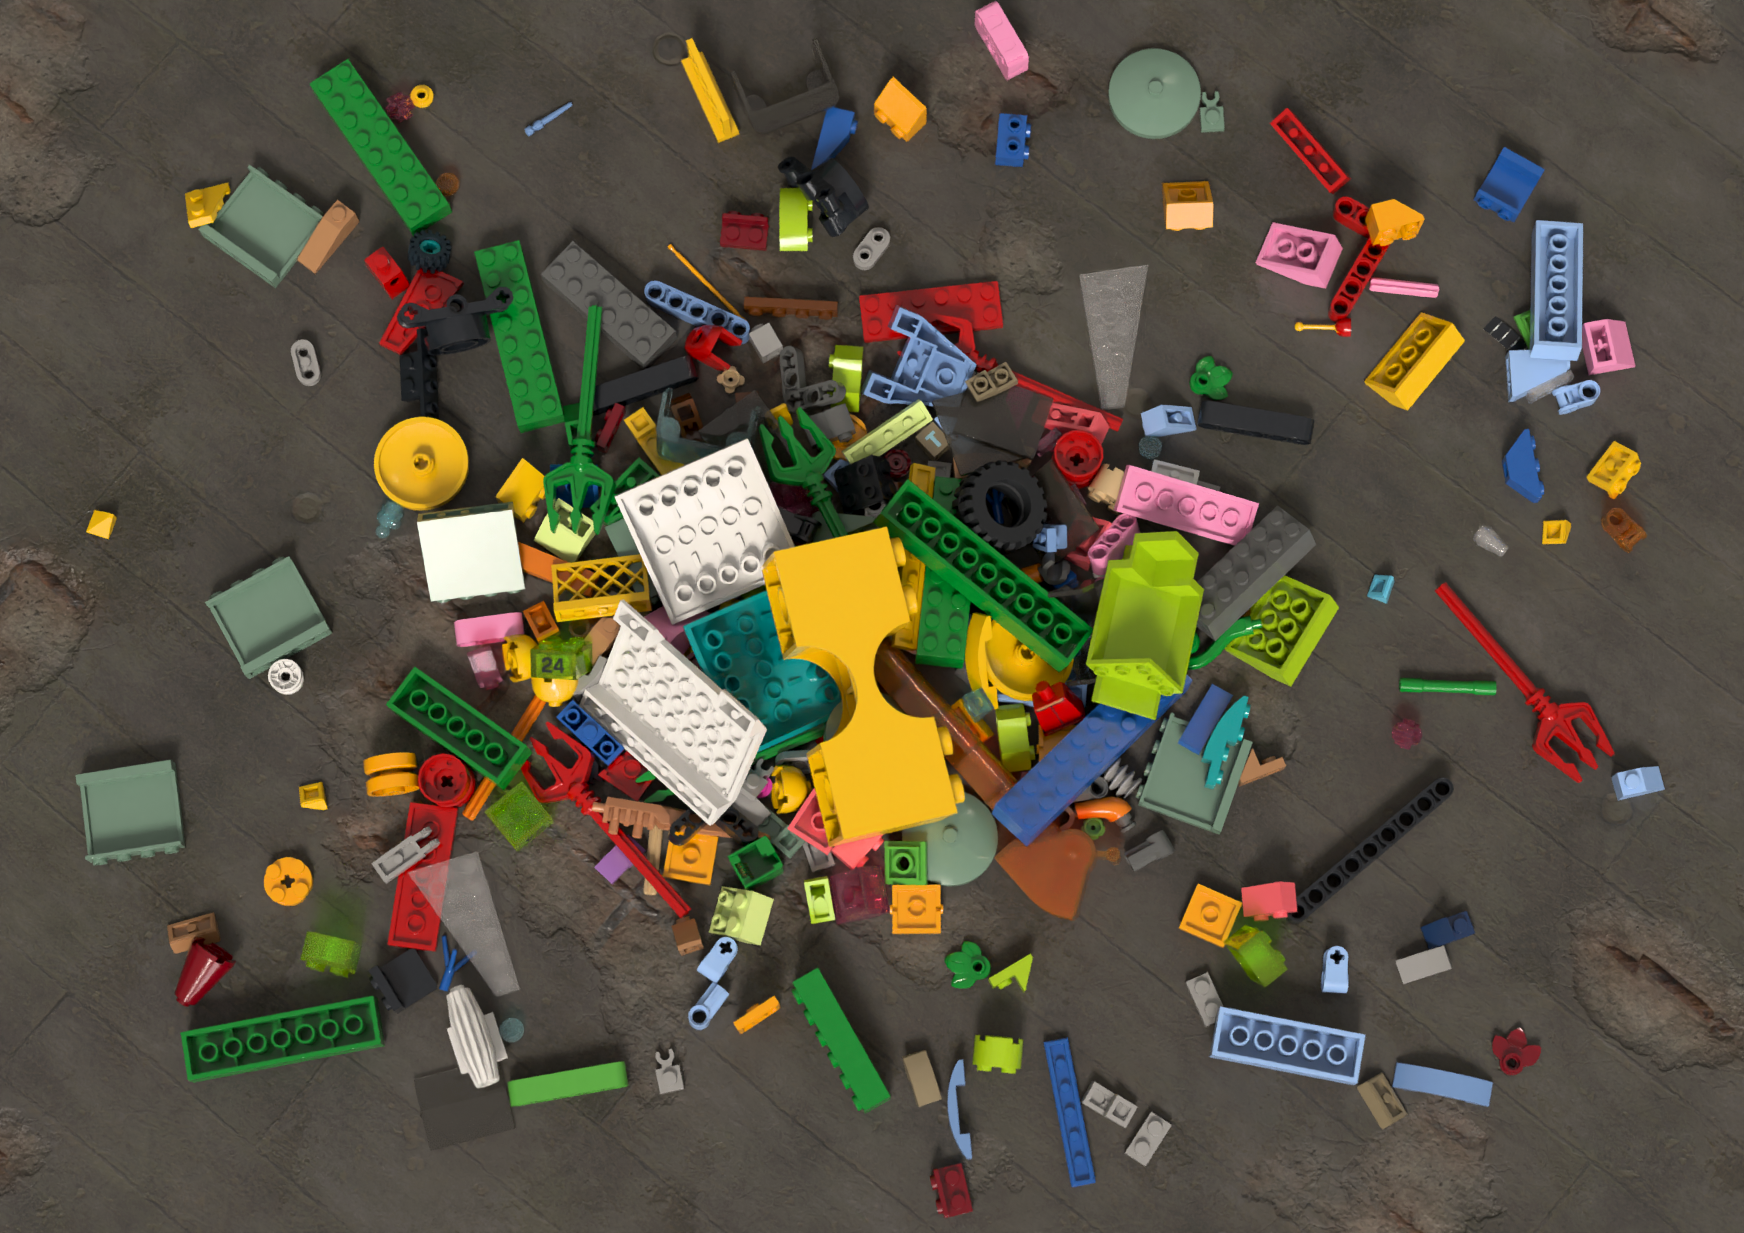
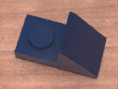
(1447, 930)

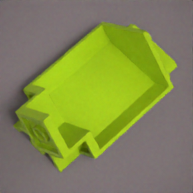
(1145, 623)

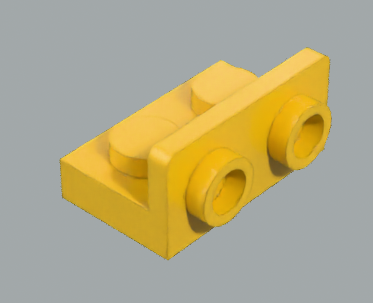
(1615, 469)

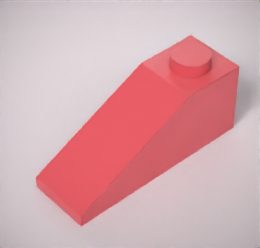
(1072, 418)

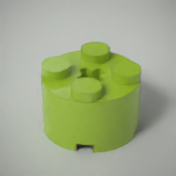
(997, 1052)

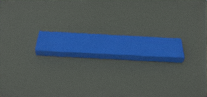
(1069, 1112)

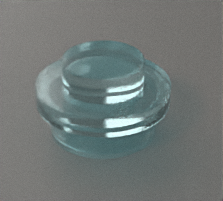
(1150, 447)
(511, 1030)

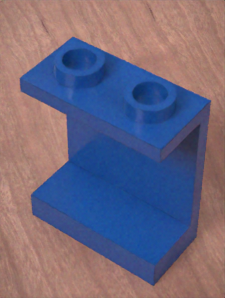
(1508, 185)

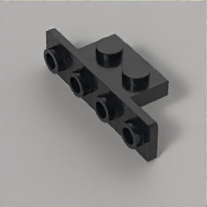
(419, 377)

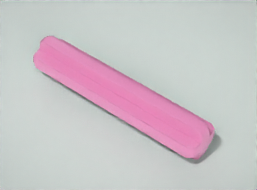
(1404, 287)

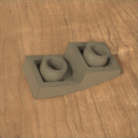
(992, 382)
(921, 1077)

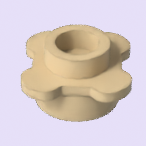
(724, 379)

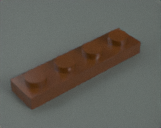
(800, 308)

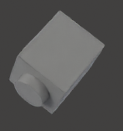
(765, 342)

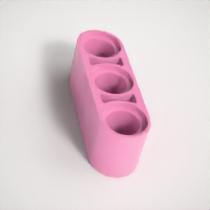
(1112, 543)
(487, 629)

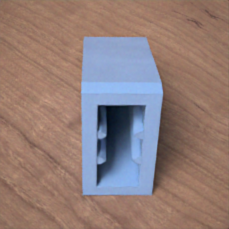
(1526, 372)

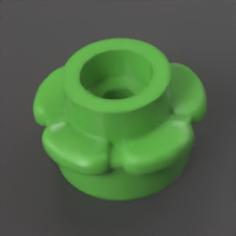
(1099, 828)

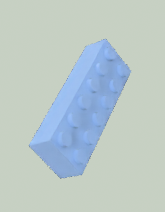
(1556, 290)
(1287, 1045)

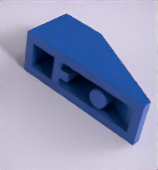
(835, 134)

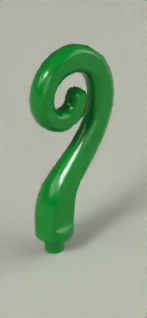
(1242, 627)

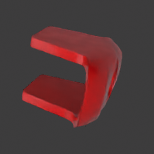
(702, 349)

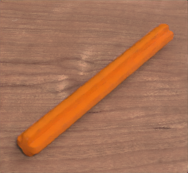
(520, 733)

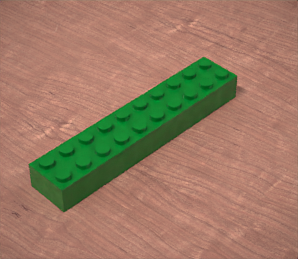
(984, 576)

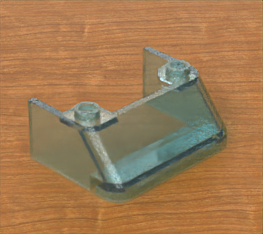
(685, 451)

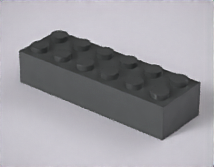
(624, 316)
(1251, 570)

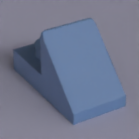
(1051, 538)

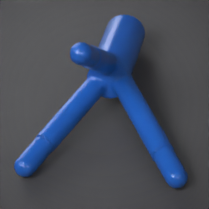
(996, 505)
(449, 964)

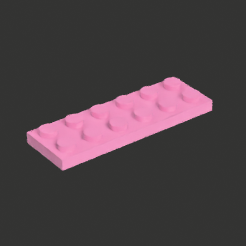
(1185, 506)

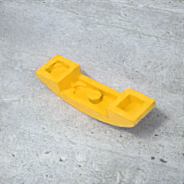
(645, 433)
(975, 655)

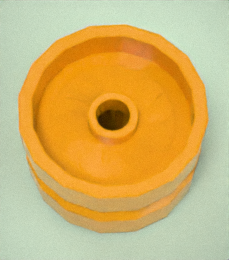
(391, 774)

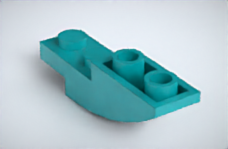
(1226, 732)

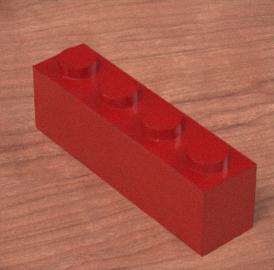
(1310, 151)

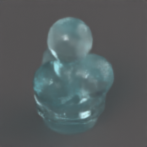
(389, 518)

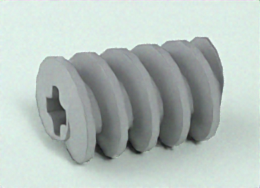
(1120, 779)

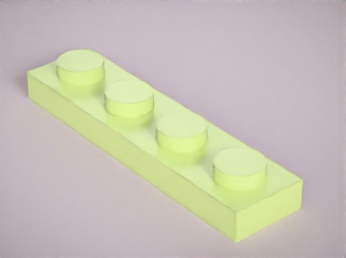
(889, 433)

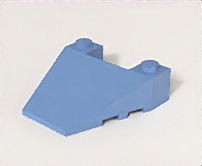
(926, 368)

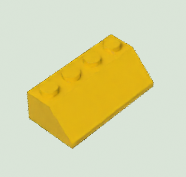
(1415, 360)

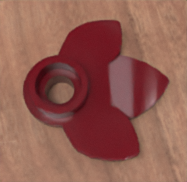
(1515, 1048)

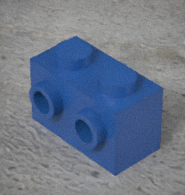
(1011, 140)

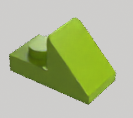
(819, 900)
(1018, 970)

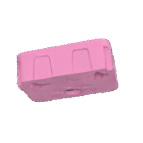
(1001, 40)

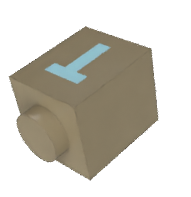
(932, 441)

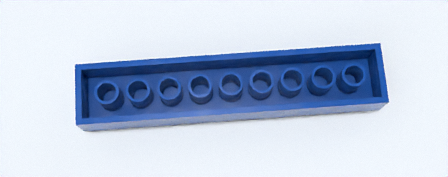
(1073, 767)

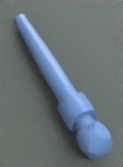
(539, 124)

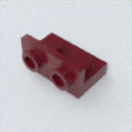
(744, 231)
(952, 1191)

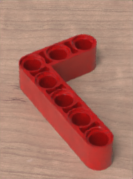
(1364, 259)

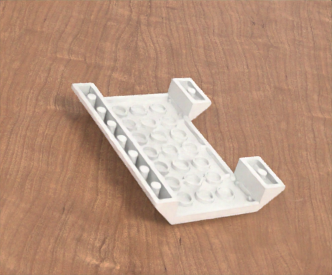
(674, 718)

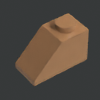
(687, 936)

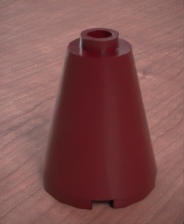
(202, 971)

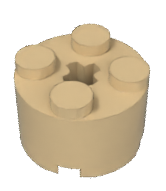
(1106, 487)

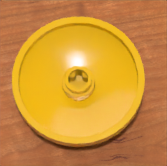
(421, 463)
(1015, 667)

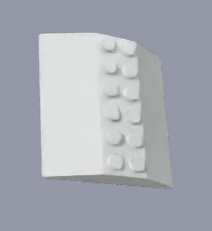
(705, 529)

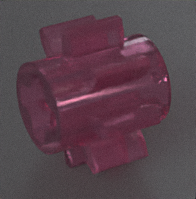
(399, 107)
(1407, 733)

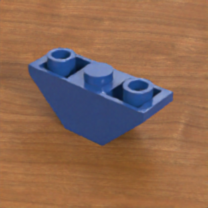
(1521, 468)
(590, 733)

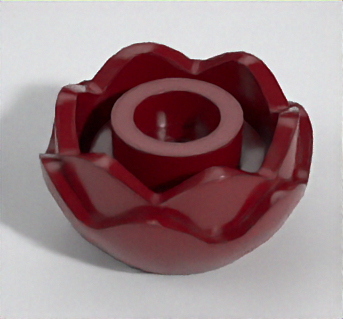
(902, 458)

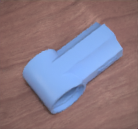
(708, 1004)

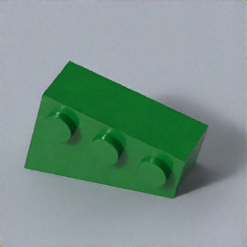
(635, 475)

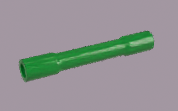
(1475, 687)

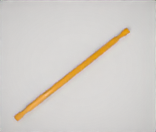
(706, 283)

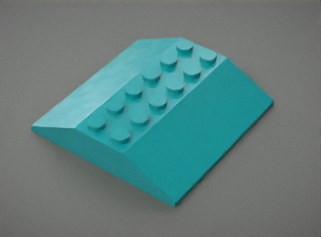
(744, 657)

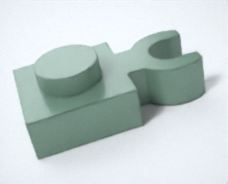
(1211, 116)

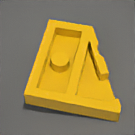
(205, 203)

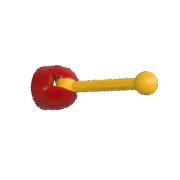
(1342, 327)

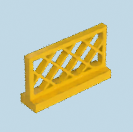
(709, 94)
(599, 606)

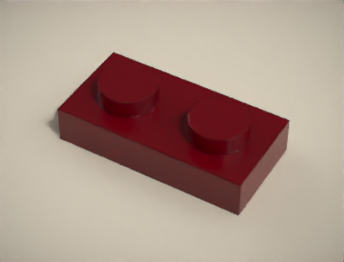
(606, 435)

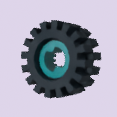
(429, 261)

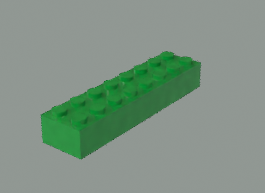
(380, 147)
(521, 339)
(943, 608)
(282, 1039)

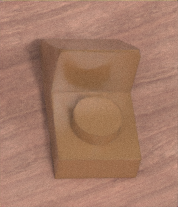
(1253, 771)

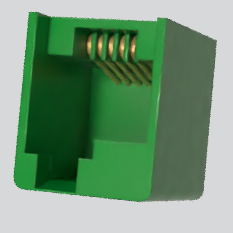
(756, 863)

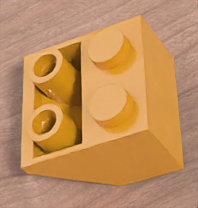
(1392, 221)

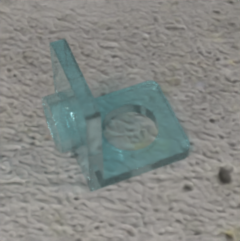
(977, 704)

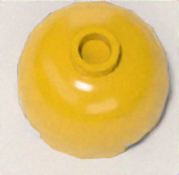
(517, 656)
(554, 690)
(789, 789)

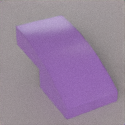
(616, 863)

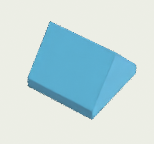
(1381, 588)

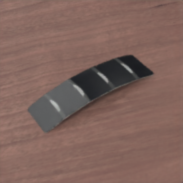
(1505, 335)

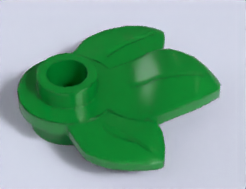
(1214, 378)
(964, 965)

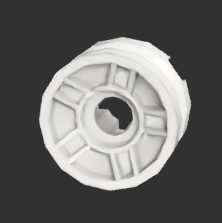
(276, 678)

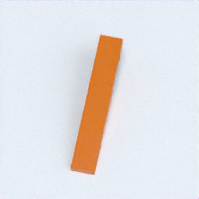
(539, 565)

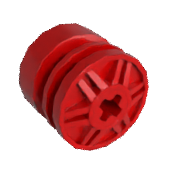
(1083, 448)
(433, 780)

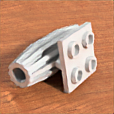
(474, 1037)

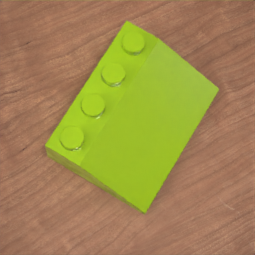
(1292, 625)

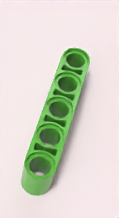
(567, 1084)

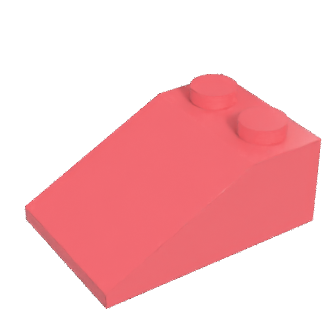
(809, 824)

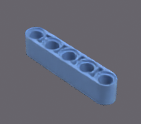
(691, 303)

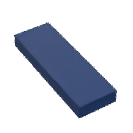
(1205, 719)

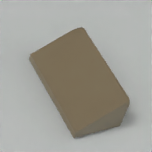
(1382, 1100)

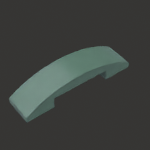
(780, 836)

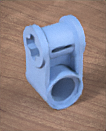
(1572, 398)
(715, 963)
(1335, 976)

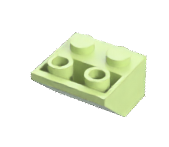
(564, 542)
(741, 915)

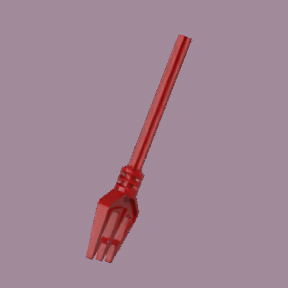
(967, 346)
(1553, 719)
(573, 785)

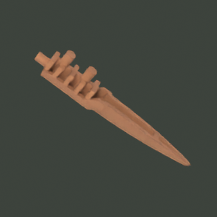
(649, 815)

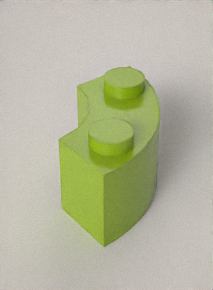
(794, 220)
(847, 369)
(1013, 737)

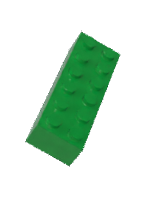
(459, 728)
(841, 1040)

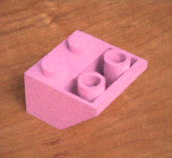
(1606, 346)

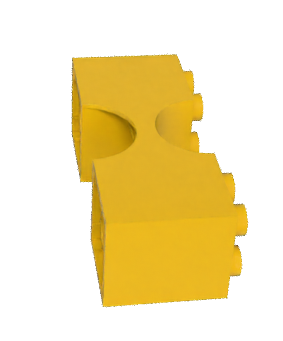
(834, 610)

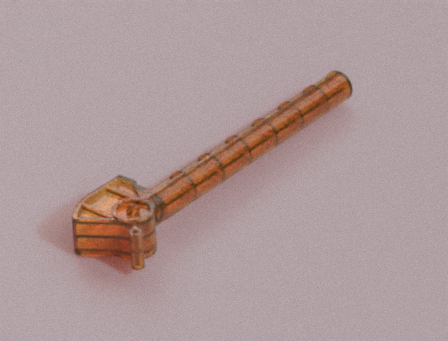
(1057, 862)

